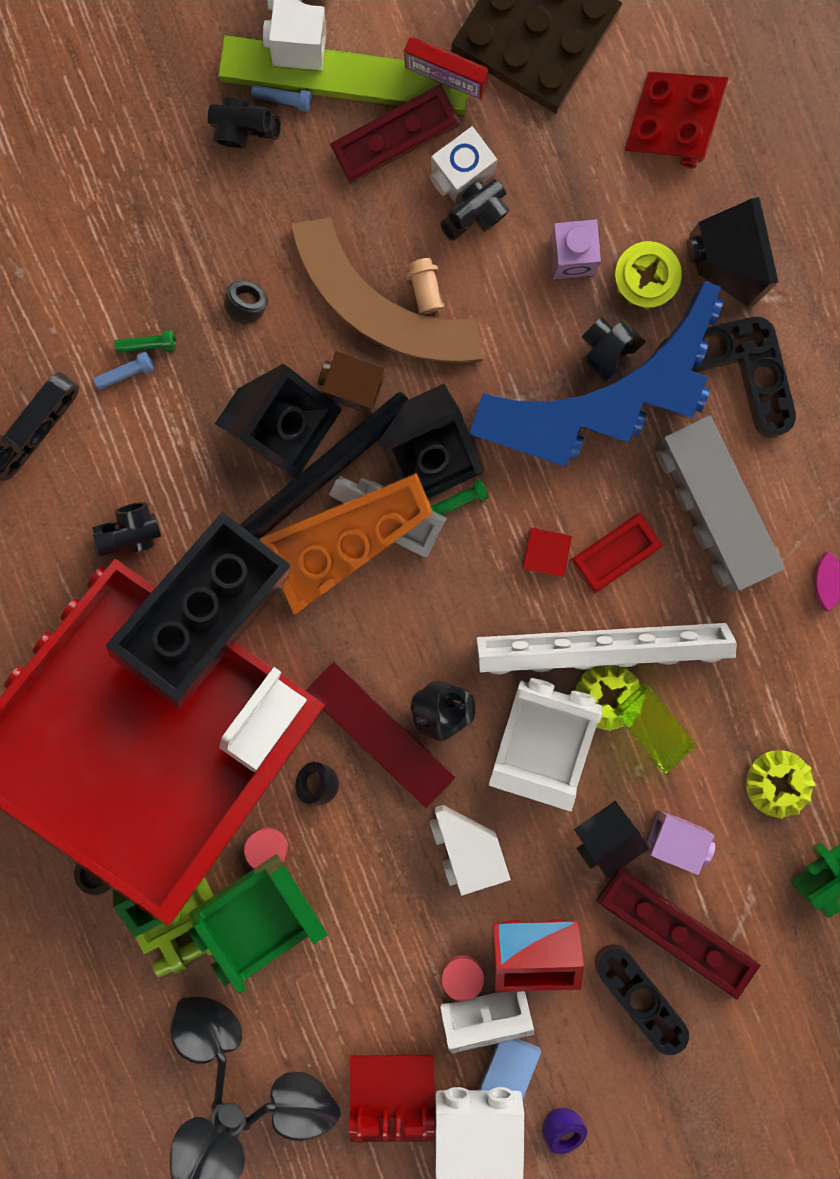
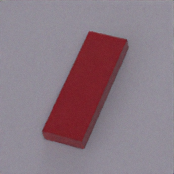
(395, 134)

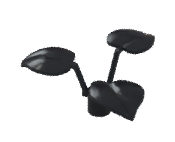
(211, 1147)

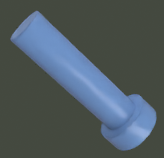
(301, 100)
(141, 364)

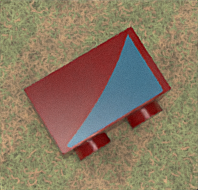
(537, 956)

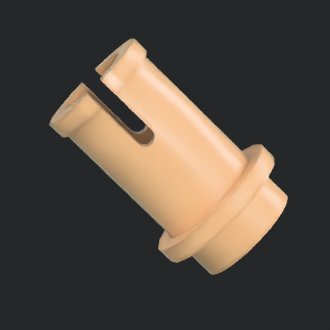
(425, 286)

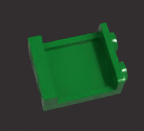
(254, 922)

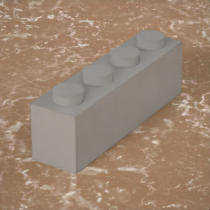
(719, 505)

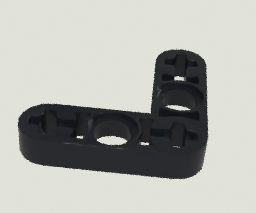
(749, 359)
(35, 423)

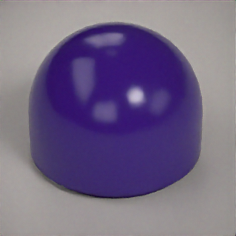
(558, 1124)

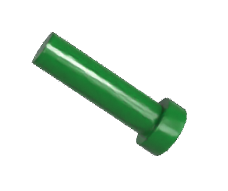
(165, 341)
(461, 499)

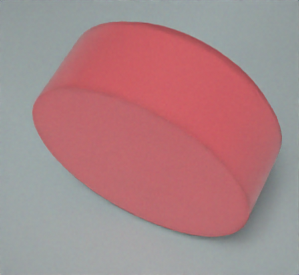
(265, 844)
(462, 977)

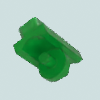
(821, 880)

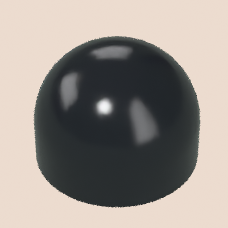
(239, 310)
(328, 784)

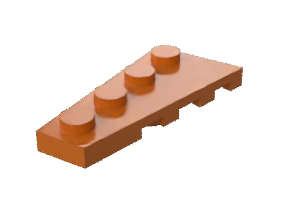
(345, 538)

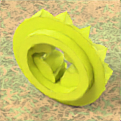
(667, 273)
(612, 677)
(762, 791)

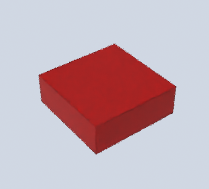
(546, 552)

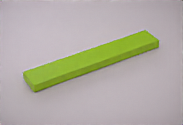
(343, 75)

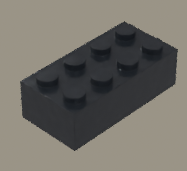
(199, 610)

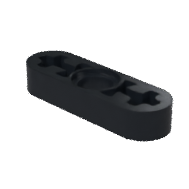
(668, 1015)

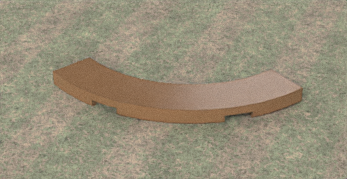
(372, 314)

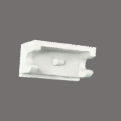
(486, 1020)

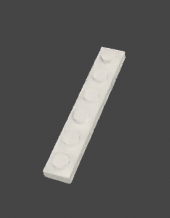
(605, 647)

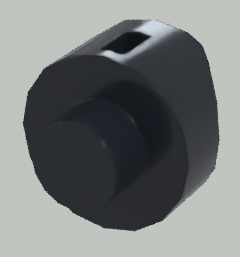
(609, 345)
(437, 712)

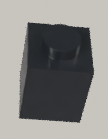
(609, 840)

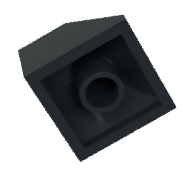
(735, 252)
(279, 418)
(431, 441)

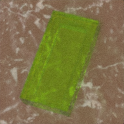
(655, 728)

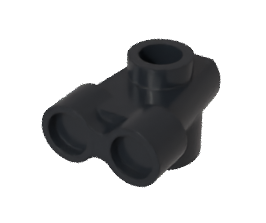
(236, 120)
(480, 205)
(133, 529)

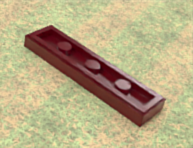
(381, 735)
(678, 933)

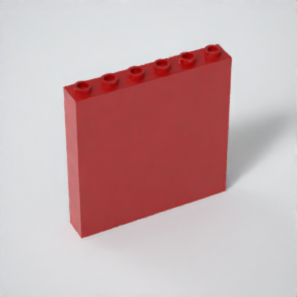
(119, 770)

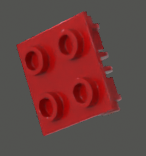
(677, 116)
(392, 1098)

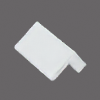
(262, 722)

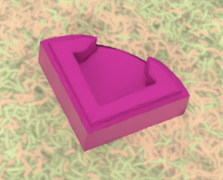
(827, 581)

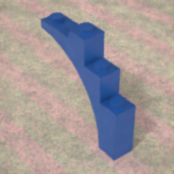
(614, 411)

